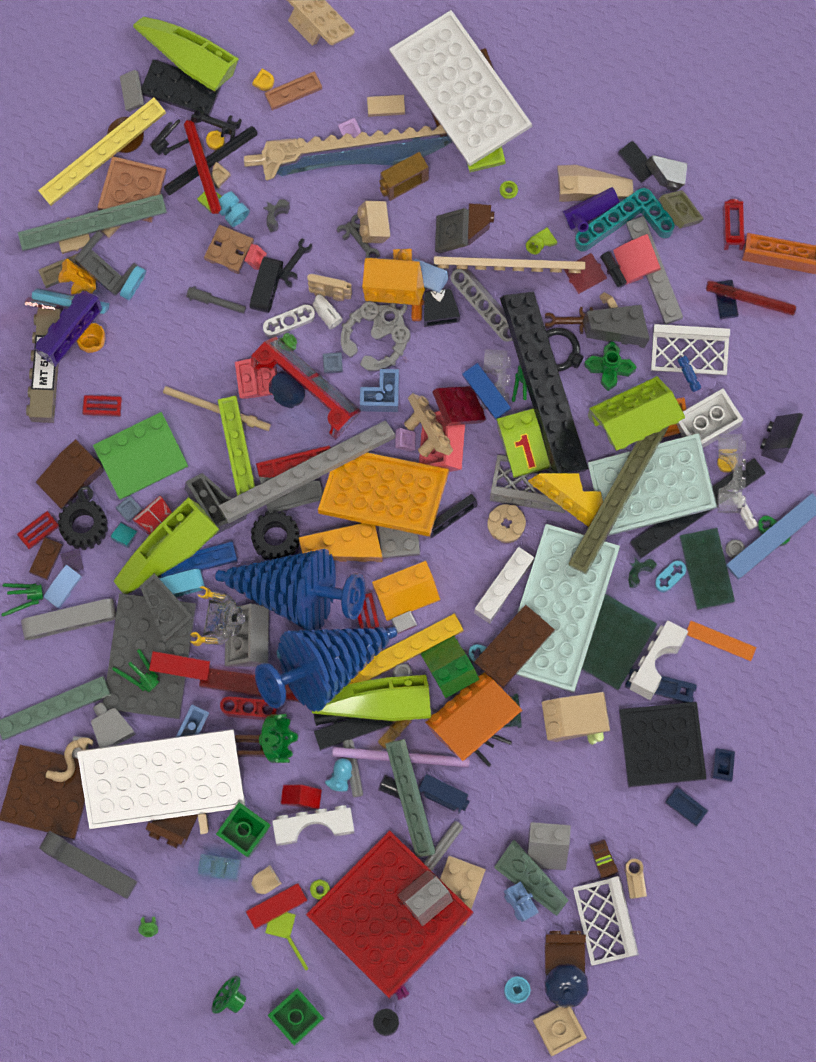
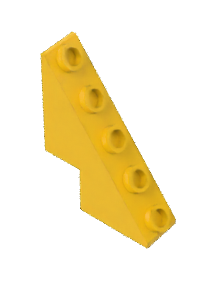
(568, 493)

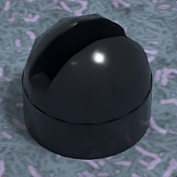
(81, 495)

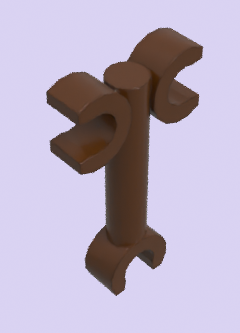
(567, 320)

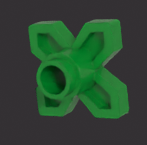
(610, 366)

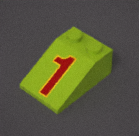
(523, 443)

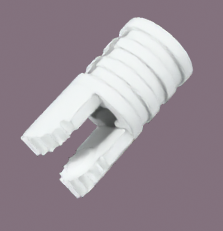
(327, 312)

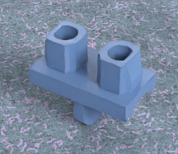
(521, 902)

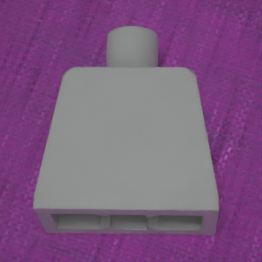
(110, 726)

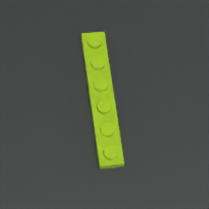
(236, 444)

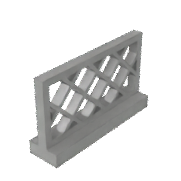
(519, 497)

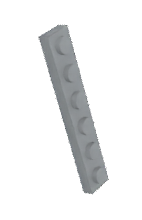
(657, 280)

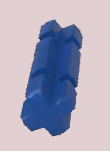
(689, 373)

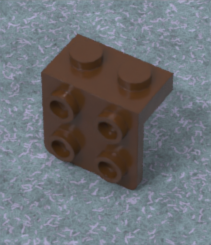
(173, 830)
(564, 949)

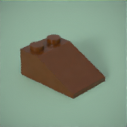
(69, 473)

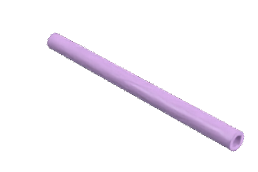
(415, 758)

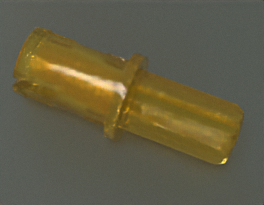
(393, 732)

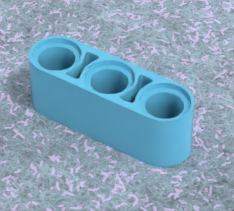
(184, 582)

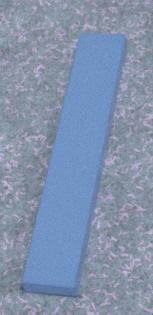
(773, 537)

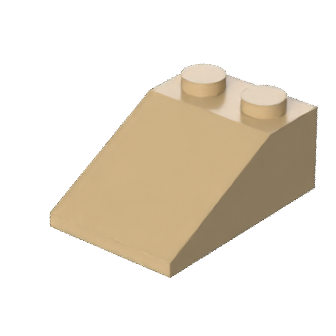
(575, 716)

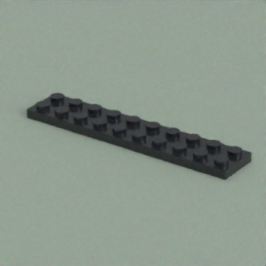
(543, 383)

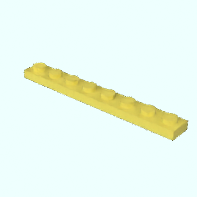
(102, 151)

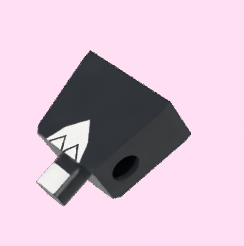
(440, 308)

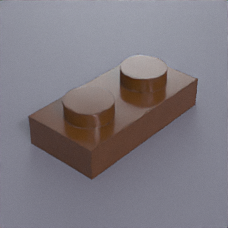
(46, 558)

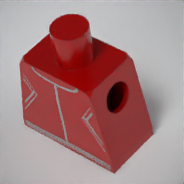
(152, 515)

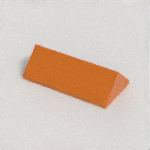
(780, 253)

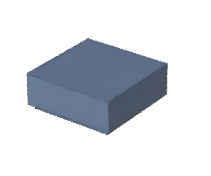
(332, 363)
(129, 509)

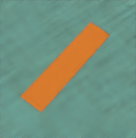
(721, 640)

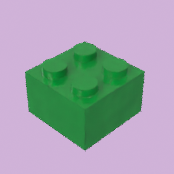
(296, 1017)

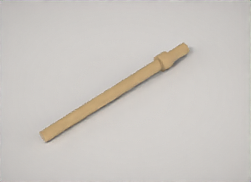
(251, 421)

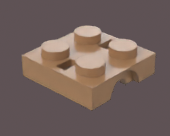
(228, 252)

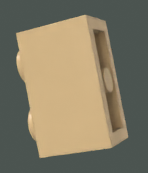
(373, 222)

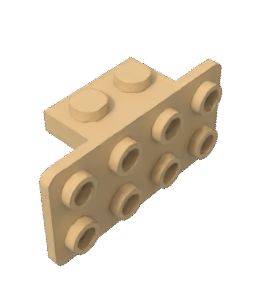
(319, 19)

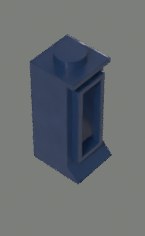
(444, 794)

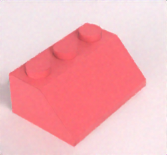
(456, 436)

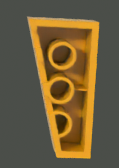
(346, 543)

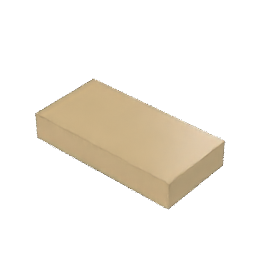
(386, 105)

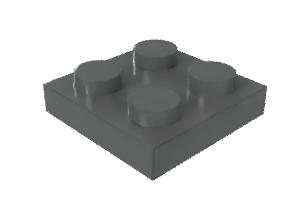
(451, 230)

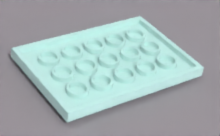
(669, 488)

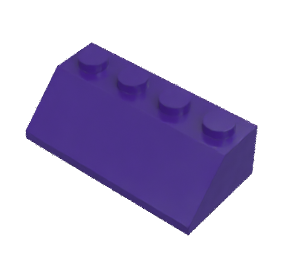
(69, 327)

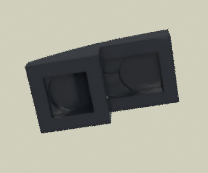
(636, 161)

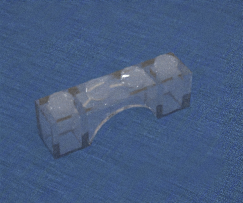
(730, 450)

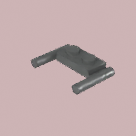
(99, 268)

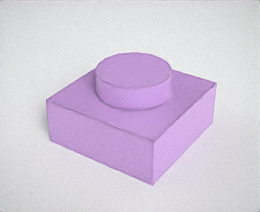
(350, 127)
(405, 440)

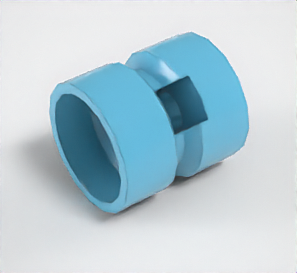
(232, 209)
(517, 990)

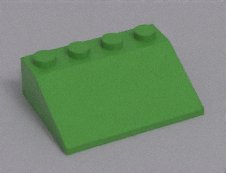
(140, 455)

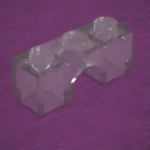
(496, 363)

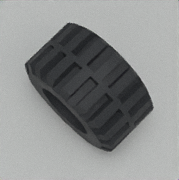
(77, 509)
(270, 521)

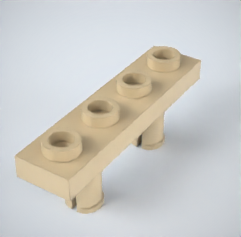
(434, 430)

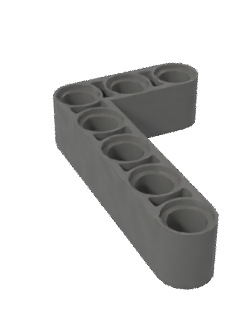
(87, 865)

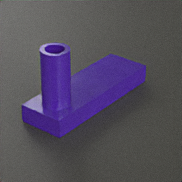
(589, 209)

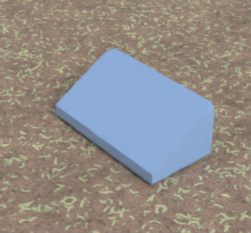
(433, 277)

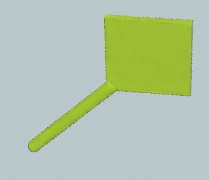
(282, 928)

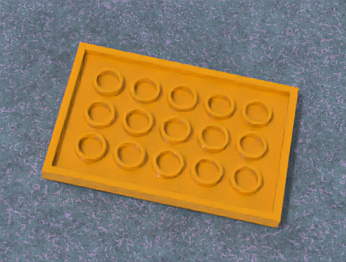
(385, 493)

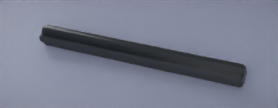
(211, 159)

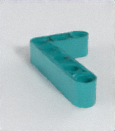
(622, 216)

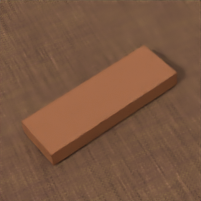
(293, 90)

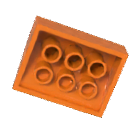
(473, 716)

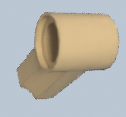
(636, 881)

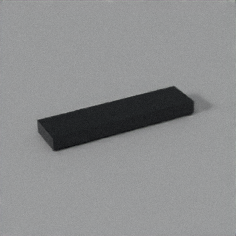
(348, 730)

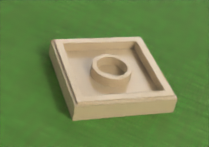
(559, 1029)

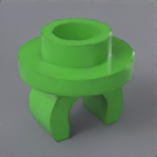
(289, 340)
(148, 929)

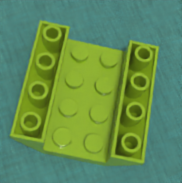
(637, 413)

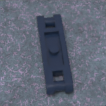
(671, 688)

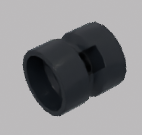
(386, 1022)

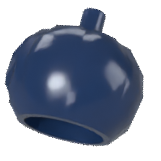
(566, 985)

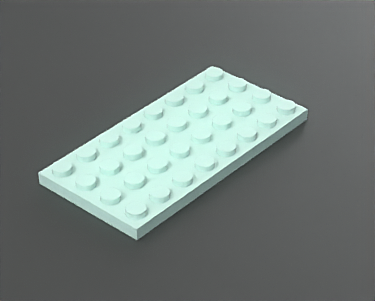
(567, 603)

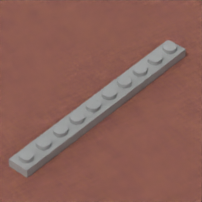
(306, 472)

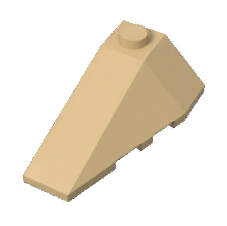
(582, 183)

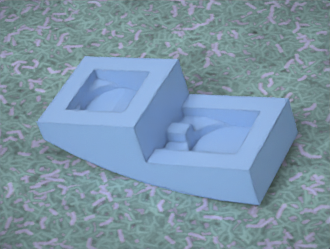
(62, 586)

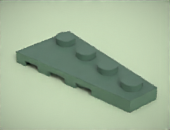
(519, 867)

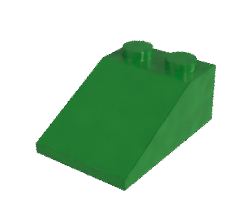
(450, 666)

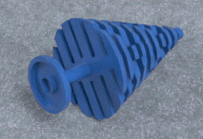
(298, 587)
(319, 663)

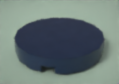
(286, 390)

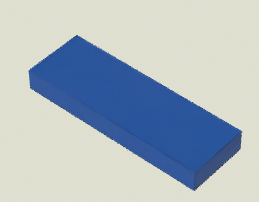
(486, 391)

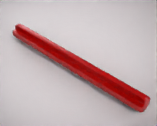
(202, 167)

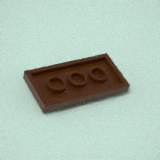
(514, 646)

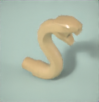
(63, 776)

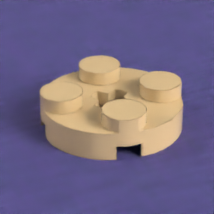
(500, 532)

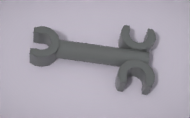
(352, 227)

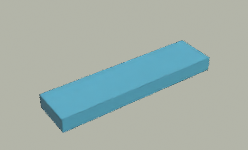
(60, 299)

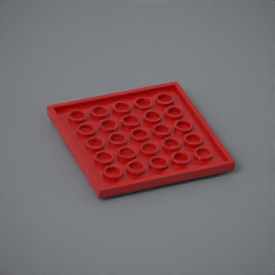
(375, 926)

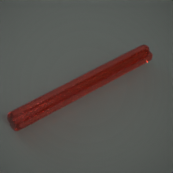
(751, 298)

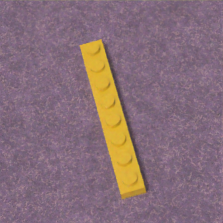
(410, 648)

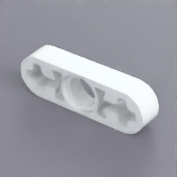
(274, 321)

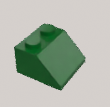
(243, 830)

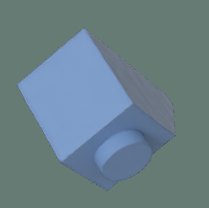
(193, 721)

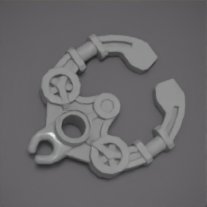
(381, 328)

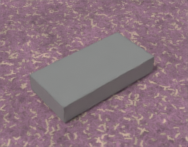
(131, 90)

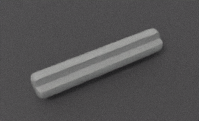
(355, 779)
(443, 845)

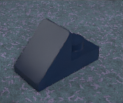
(723, 765)

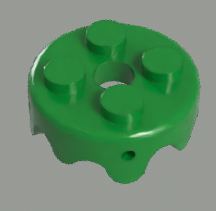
(274, 740)

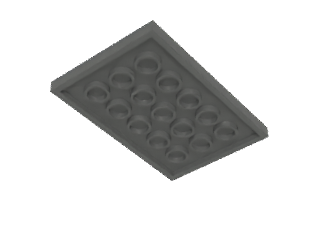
(134, 631)

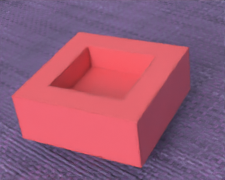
(255, 256)

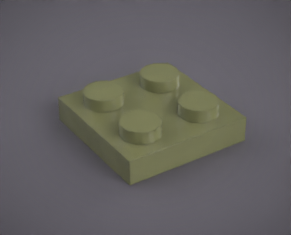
(680, 209)

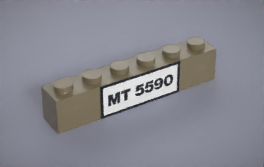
(43, 374)

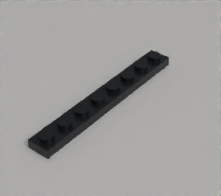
(666, 530)

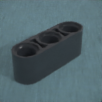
(266, 284)

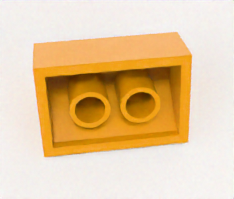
(393, 281)
(406, 590)

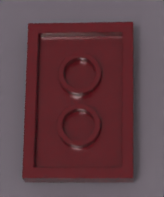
(459, 405)

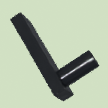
(453, 514)

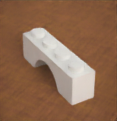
(503, 585)
(668, 642)
(288, 829)

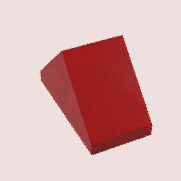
(301, 796)

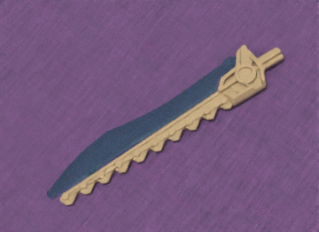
(288, 151)

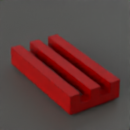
(102, 406)
(38, 539)
(369, 595)

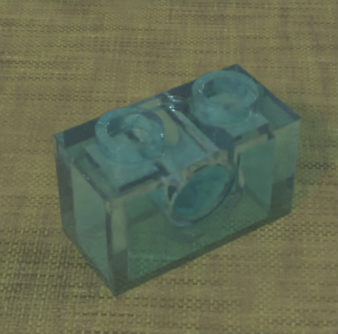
(219, 867)

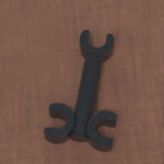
(227, 127)
(286, 272)

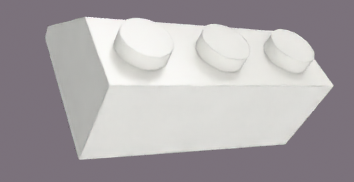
(710, 418)

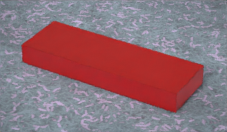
(179, 666)
(276, 906)

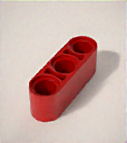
(239, 704)

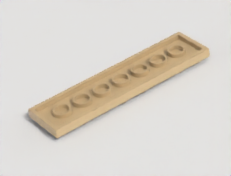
(517, 264)

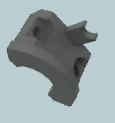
(281, 207)

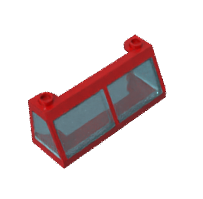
(276, 352)

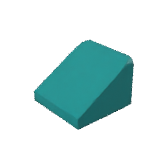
(123, 535)

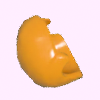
(92, 338)

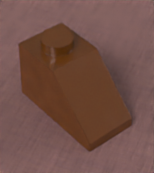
(479, 221)

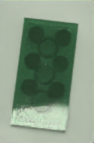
(707, 569)

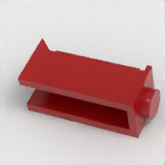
(733, 204)

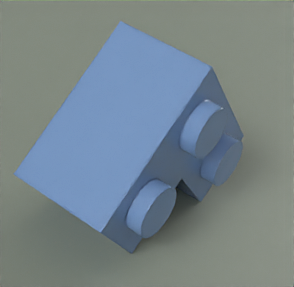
(383, 397)

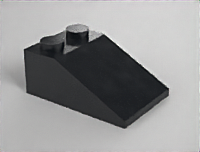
(780, 436)

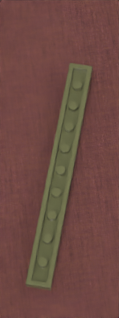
(615, 501)

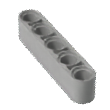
(478, 300)
(68, 619)

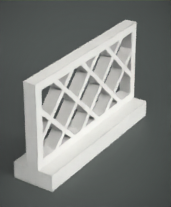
(695, 334)
(621, 913)

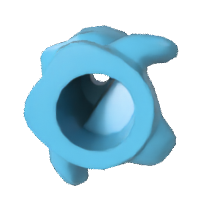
(340, 775)

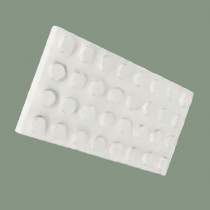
(460, 88)
(161, 778)

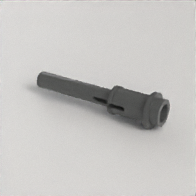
(205, 297)

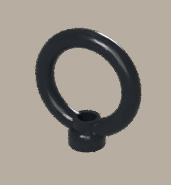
(575, 358)

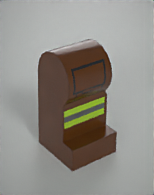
(603, 859)

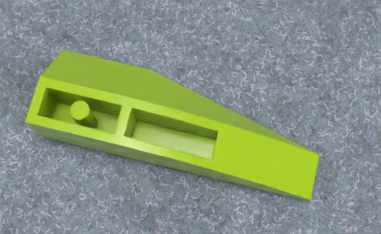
(189, 52)
(167, 545)
(383, 699)

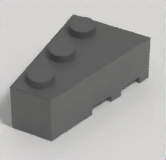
(617, 324)
(209, 498)

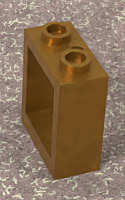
(404, 176)

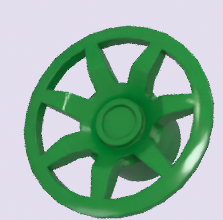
(231, 999)

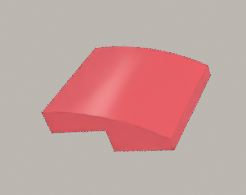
(636, 259)
(253, 383)

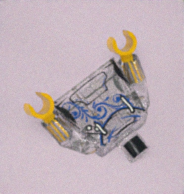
(222, 619)

